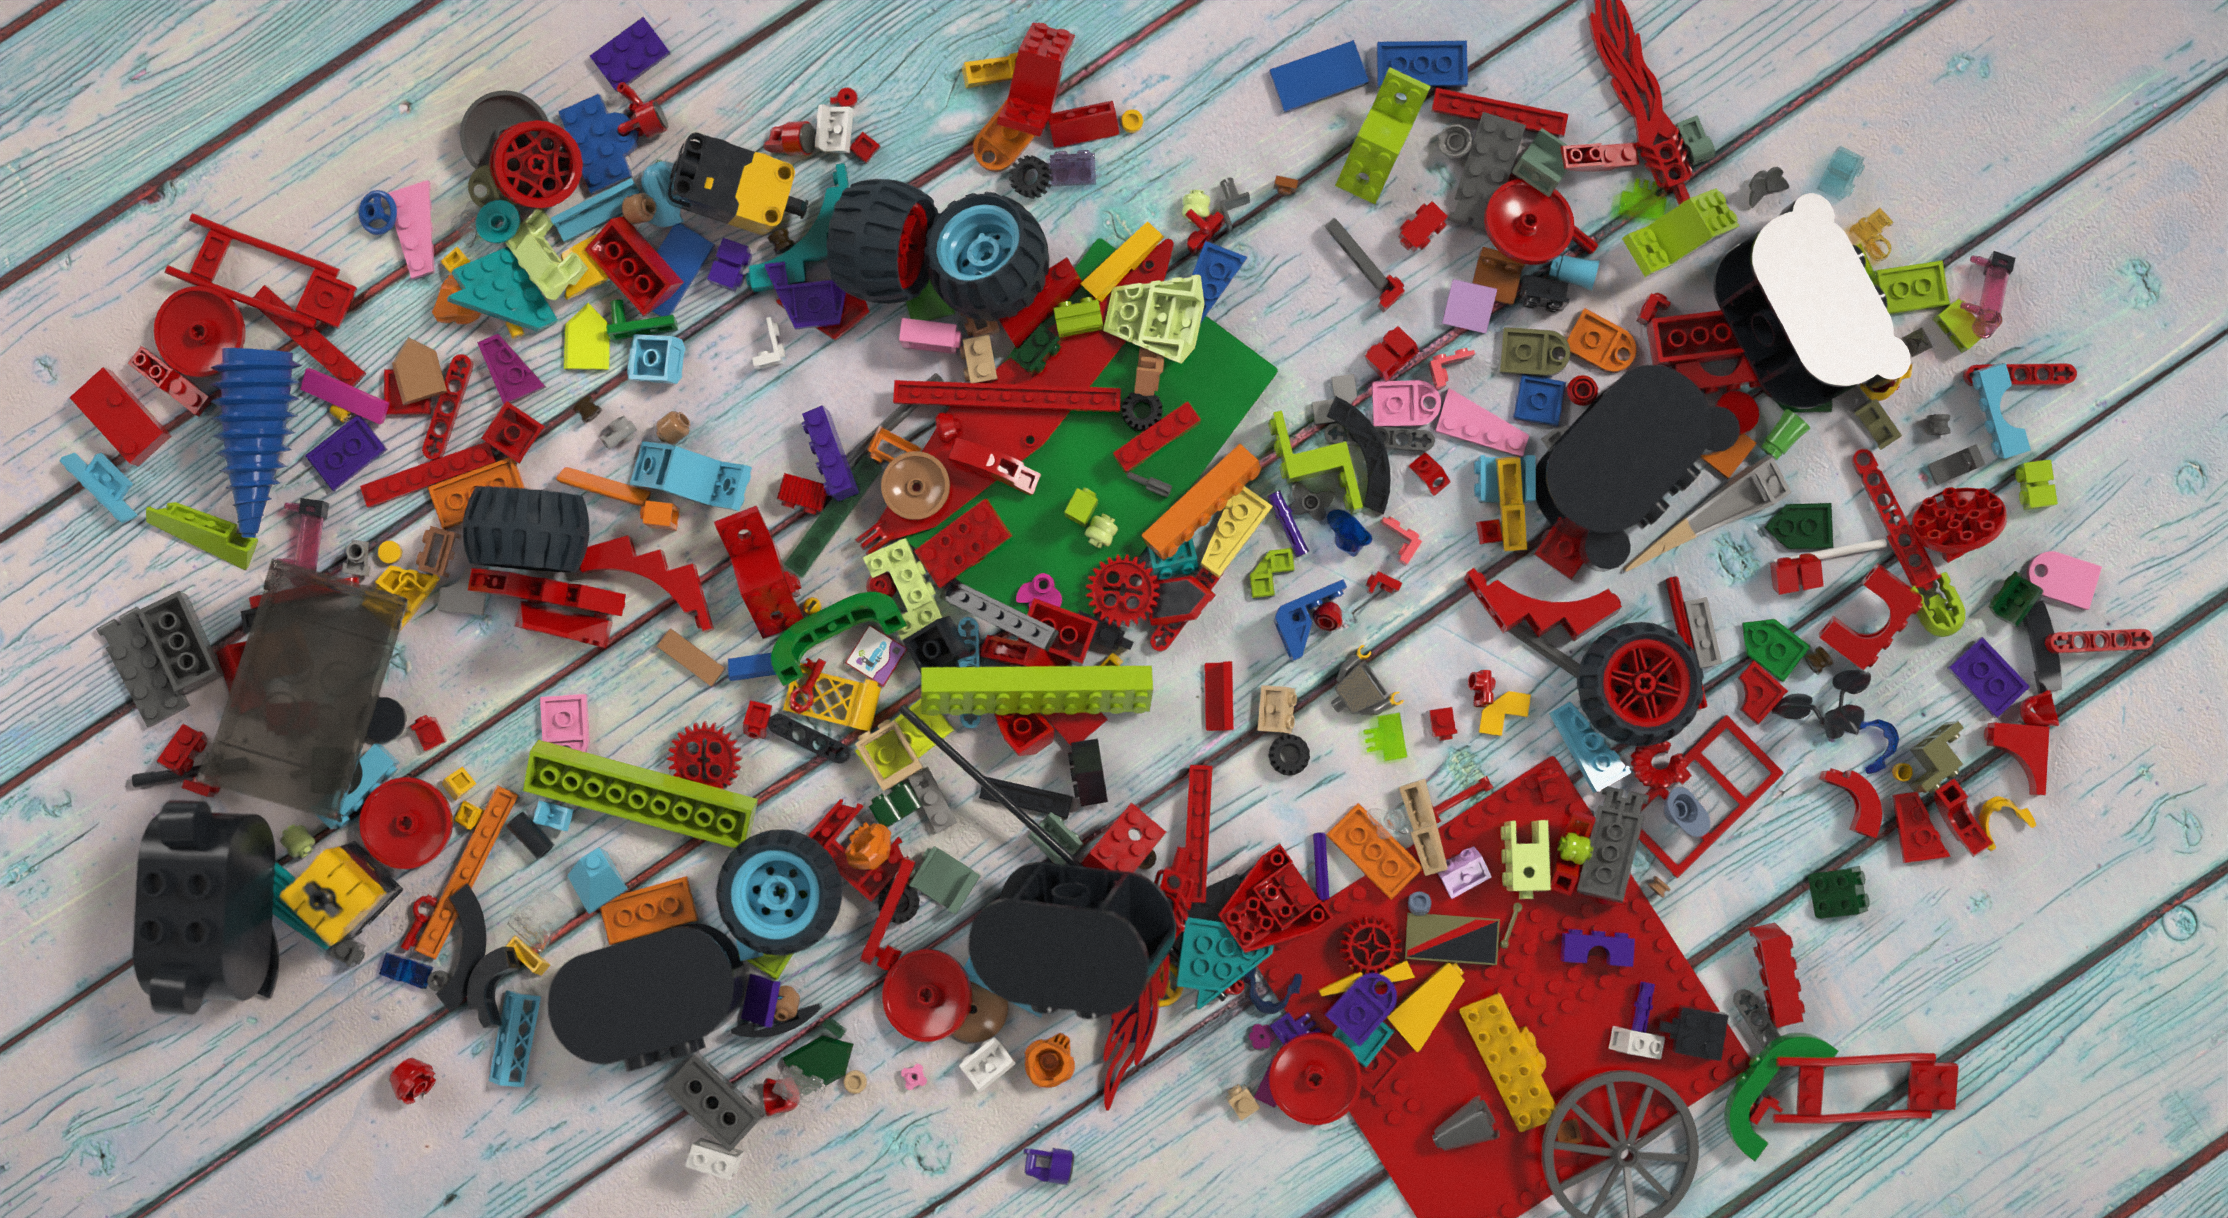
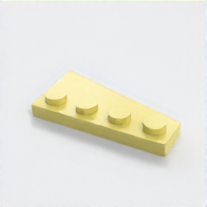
(1235, 527)

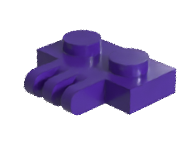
(1288, 1028)

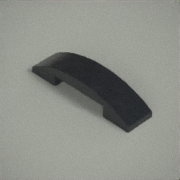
(2047, 664)
(751, 1029)

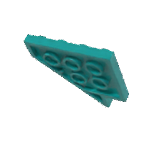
(502, 290)

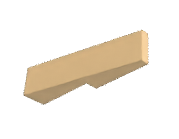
(1424, 825)

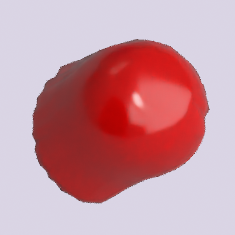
(2044, 709)
(774, 1103)

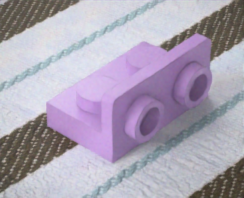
(1464, 872)

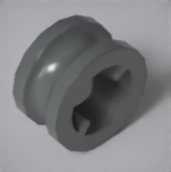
(431, 978)

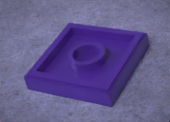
(760, 1000)

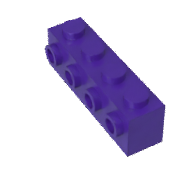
(830, 453)

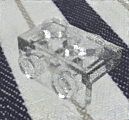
(799, 1088)

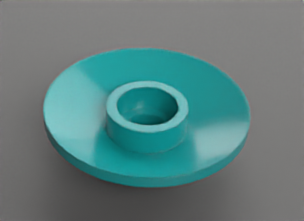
(491, 215)

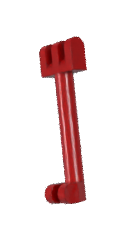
(1483, 784)

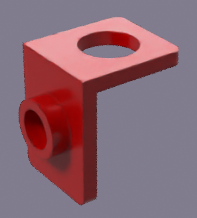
(1429, 470)

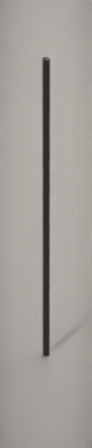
(1003, 799)

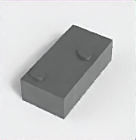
(180, 642)

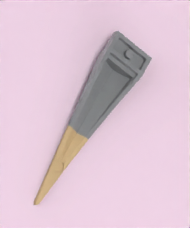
(1745, 494)

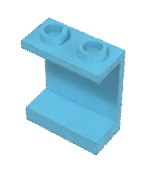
(1487, 485)

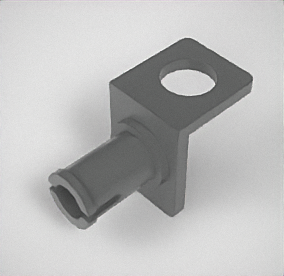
(1232, 200)

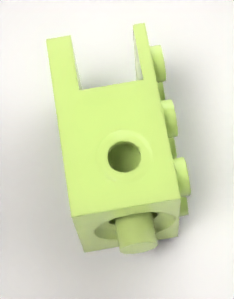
(1526, 863)

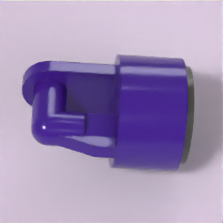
(1059, 1167)

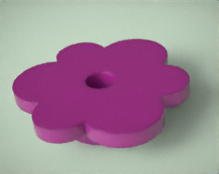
(1257, 1042)

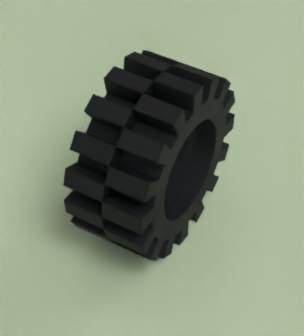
(1021, 169)
(1137, 423)
(1303, 754)
(911, 909)

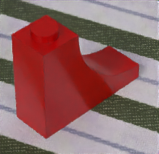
(1018, 653)
(2027, 745)

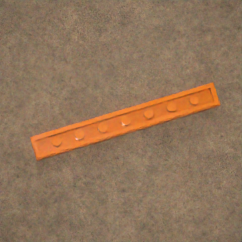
(466, 870)

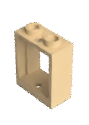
(899, 776)

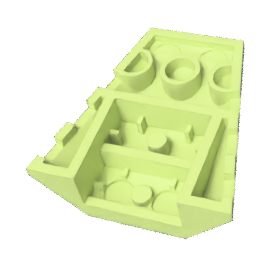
(1158, 315)

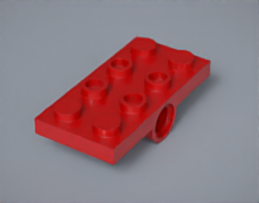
(963, 543)

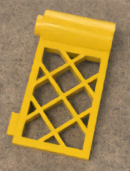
(861, 705)

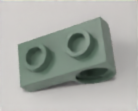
(1699, 145)

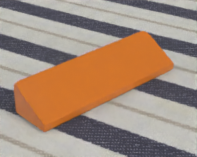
(603, 486)

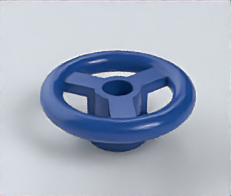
(372, 211)

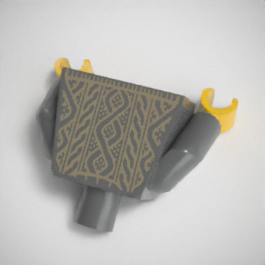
(1361, 689)

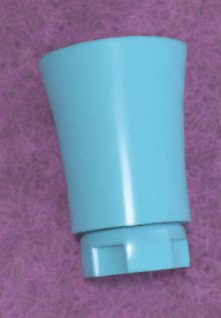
(1575, 270)

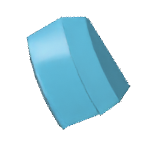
(656, 359)

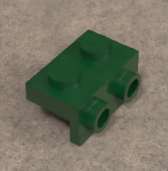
(2015, 599)

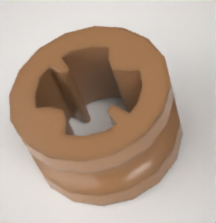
(1658, 886)

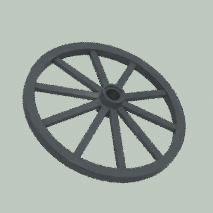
(1617, 1147)

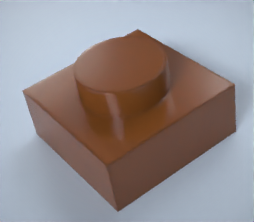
(1285, 185)
(1569, 1131)

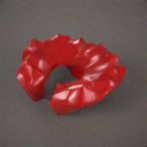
(1653, 777)

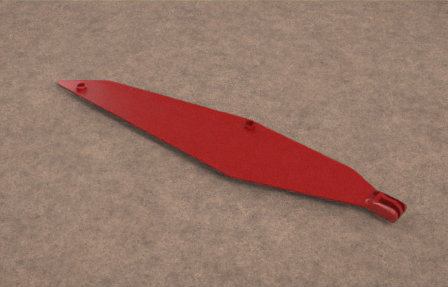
(1007, 429)

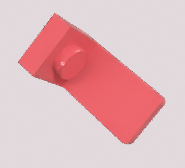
(1440, 375)
(1406, 551)

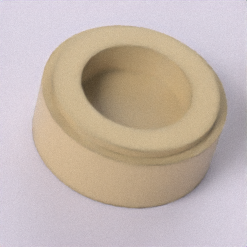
(855, 1081)

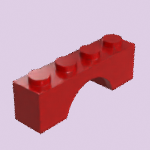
(1710, 384)
(1156, 437)

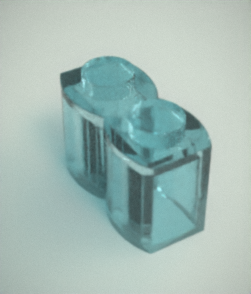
(1841, 173)

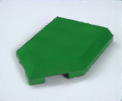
(1773, 646)

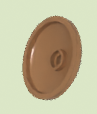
(914, 469)
(988, 1019)

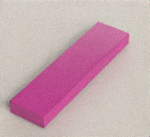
(344, 396)

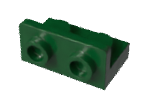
(1037, 350)

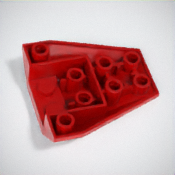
(1273, 904)

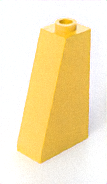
(1423, 1008)

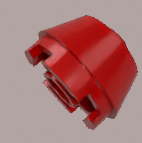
(412, 1079)

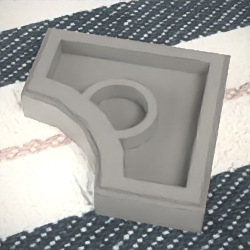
(460, 600)

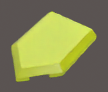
(587, 341)

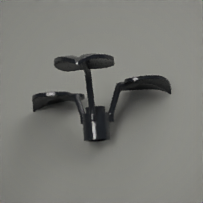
(1836, 721)

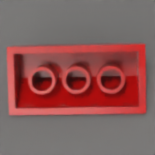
(633, 265)

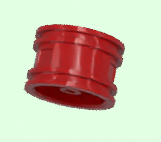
(547, 167)

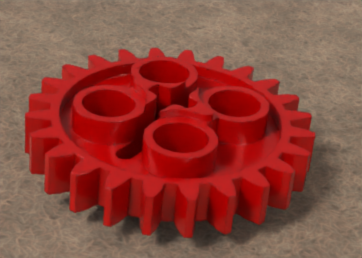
(1125, 571)
(725, 759)

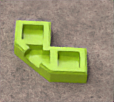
(1274, 562)

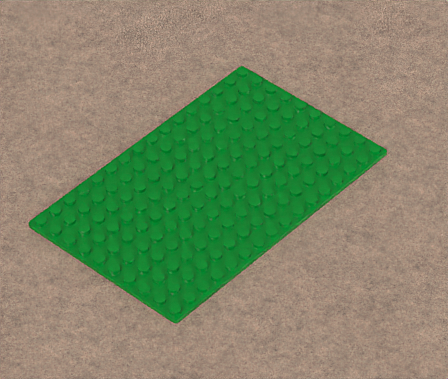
(1219, 382)

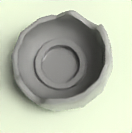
(1455, 141)

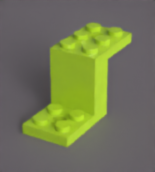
(1382, 135)
(1681, 232)
(1315, 463)

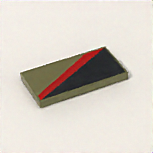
(1452, 939)

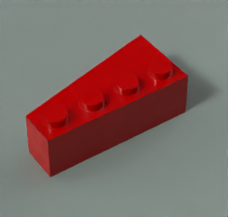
(1059, 287)

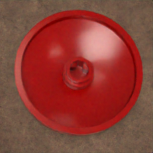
(1528, 223)
(195, 328)
(406, 823)
(927, 995)
(1315, 1078)

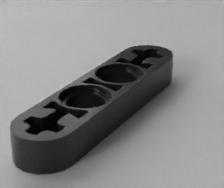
(809, 738)

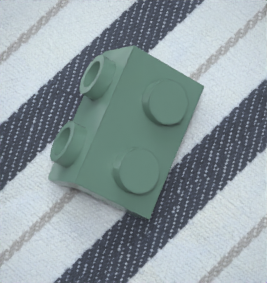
(1055, 827)

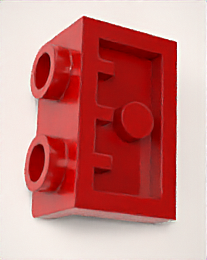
(182, 750)

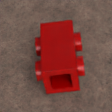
(1416, 233)

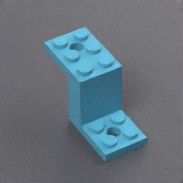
(691, 476)

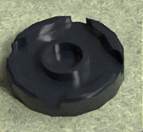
(387, 720)

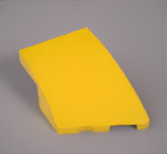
(592, 277)
(408, 584)

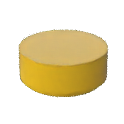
(1132, 121)
(390, 552)

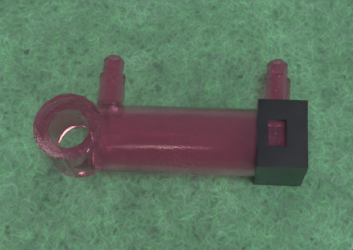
(1996, 272)
(309, 532)

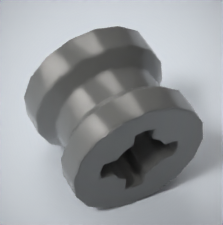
(1938, 424)

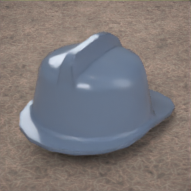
(1685, 810)

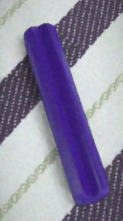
(1321, 866)

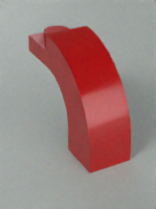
(1866, 800)
(1953, 808)
(1563, 872)

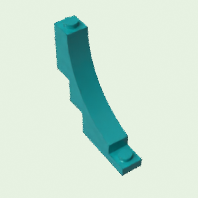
(810, 247)

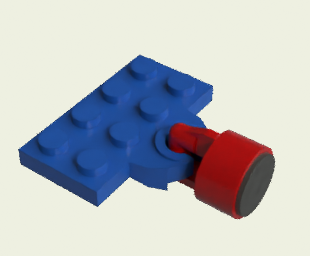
(609, 138)

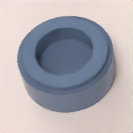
(1419, 903)

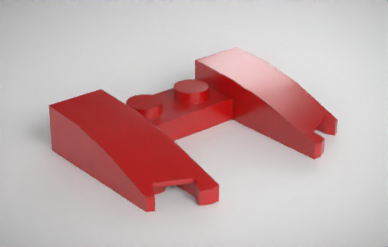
(868, 881)

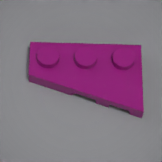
(508, 370)

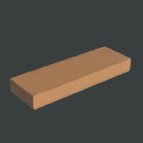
(691, 657)

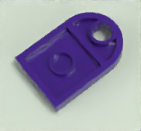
(1361, 1008)

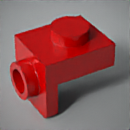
(1760, 1107)

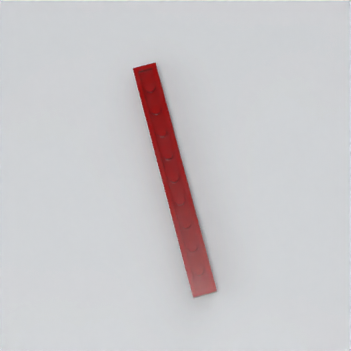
(1007, 396)

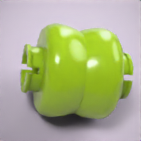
(1575, 848)

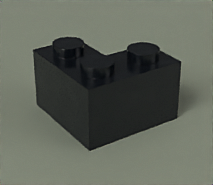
(1087, 772)

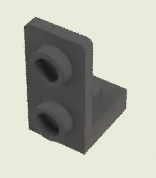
(1956, 464)

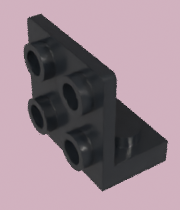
(1543, 293)

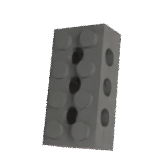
(698, 1103)

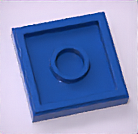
(1539, 400)

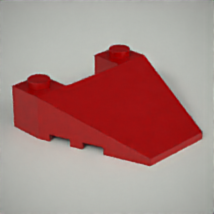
(563, 623)

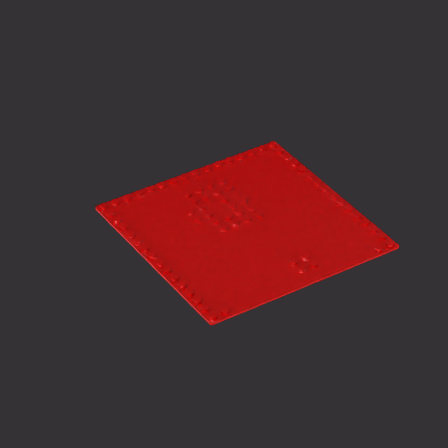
(1560, 1002)

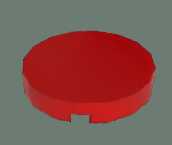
(1743, 407)

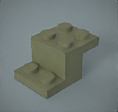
(1937, 757)

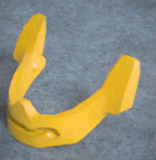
(1882, 396)
(1995, 804)

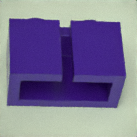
(729, 268)

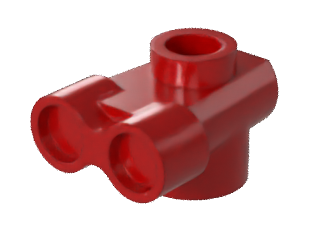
(1483, 684)

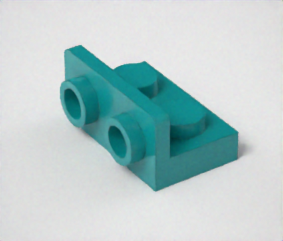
(1182, 562)

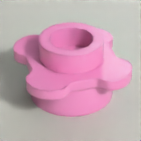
(910, 1082)

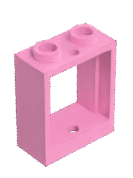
(930, 336)

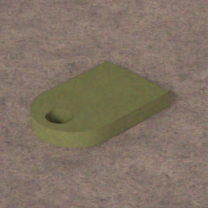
(483, 176)
(1531, 352)

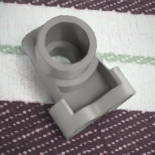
(622, 431)
(355, 564)

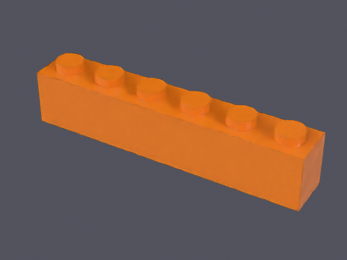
(1201, 502)

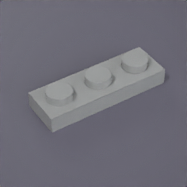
(1703, 632)

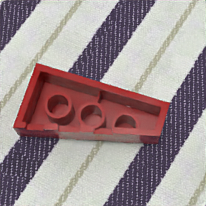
(1778, 974)

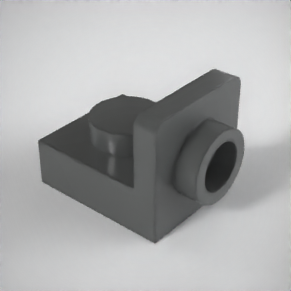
(348, 951)

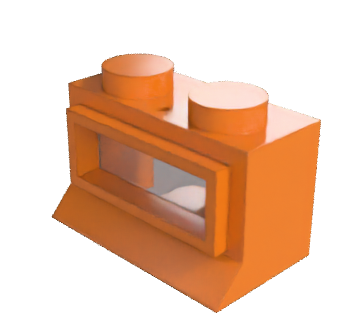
(889, 445)

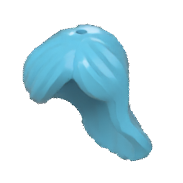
(655, 184)

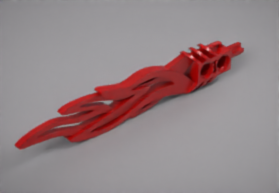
(1622, 81)
(1156, 988)

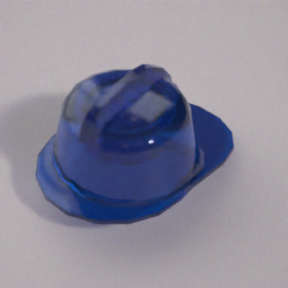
(1349, 533)

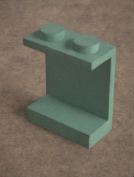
(1542, 163)
(944, 879)

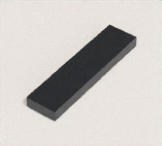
(1031, 798)

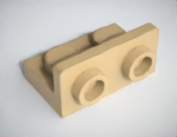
(1277, 709)

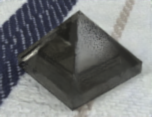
(1917, 342)

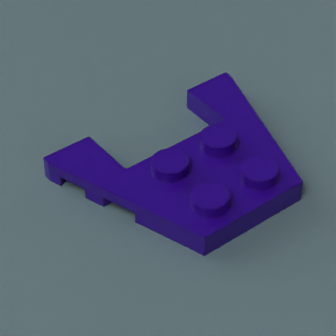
(807, 303)

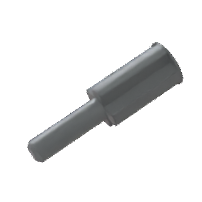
(1153, 485)

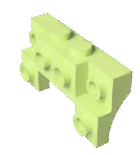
(540, 259)
(910, 582)

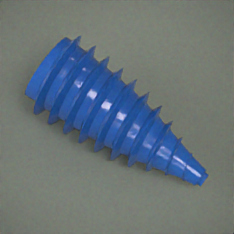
(254, 422)

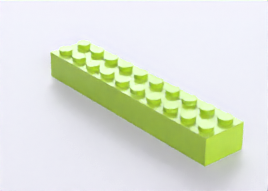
(1036, 690)
(639, 794)

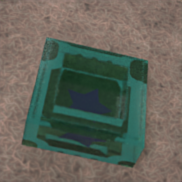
(834, 1027)

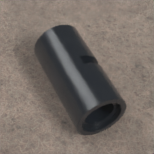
(530, 835)

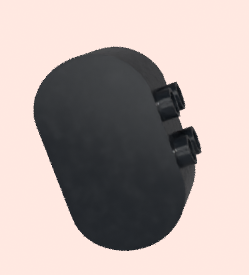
(1072, 938)
(647, 996)

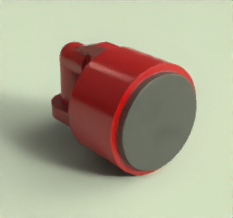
(796, 139)

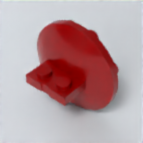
(1960, 521)

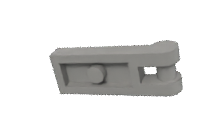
(932, 800)

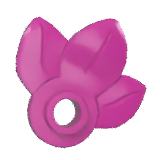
(1032, 590)

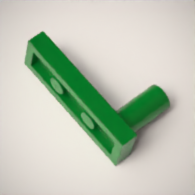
(622, 330)

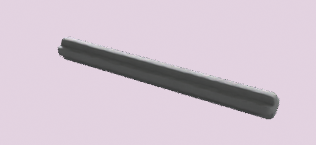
(889, 424)
(1546, 650)

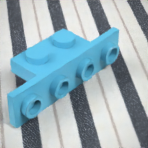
(104, 482)

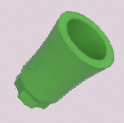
(1784, 434)

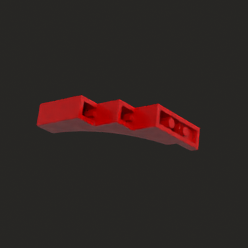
(681, 583)
(547, 591)
(1511, 608)

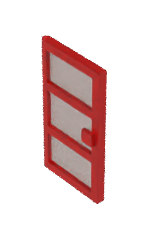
(1726, 778)

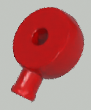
(842, 94)

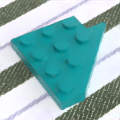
(1213, 959)

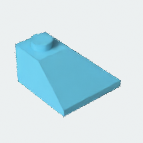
(596, 880)

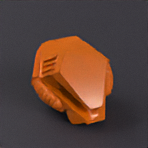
(447, 312)
(869, 846)
(1049, 1061)

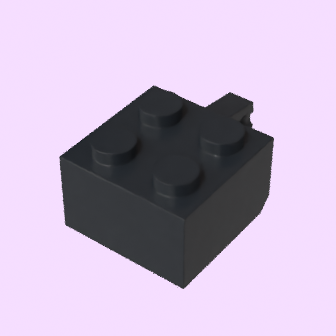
(937, 645)
(1697, 1032)

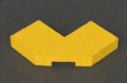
(1509, 703)

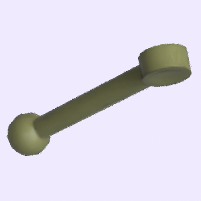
(1517, 908)

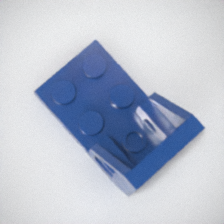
(1295, 633)

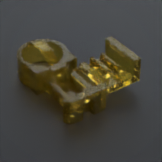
(1870, 229)

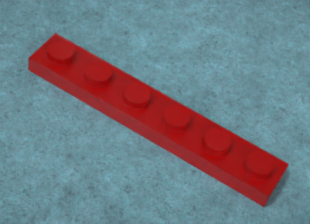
(1473, 106)
(313, 342)
(427, 474)
(1198, 829)

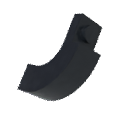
(484, 982)

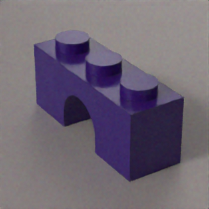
(1577, 945)

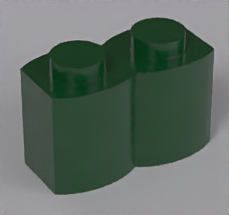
(895, 805)

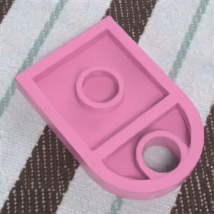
(1402, 403)
(2065, 578)
(565, 721)

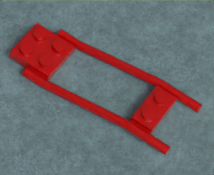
(322, 300)
(1929, 1088)

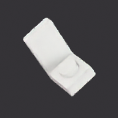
(766, 358)
(1636, 1042)

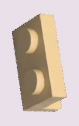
(979, 359)

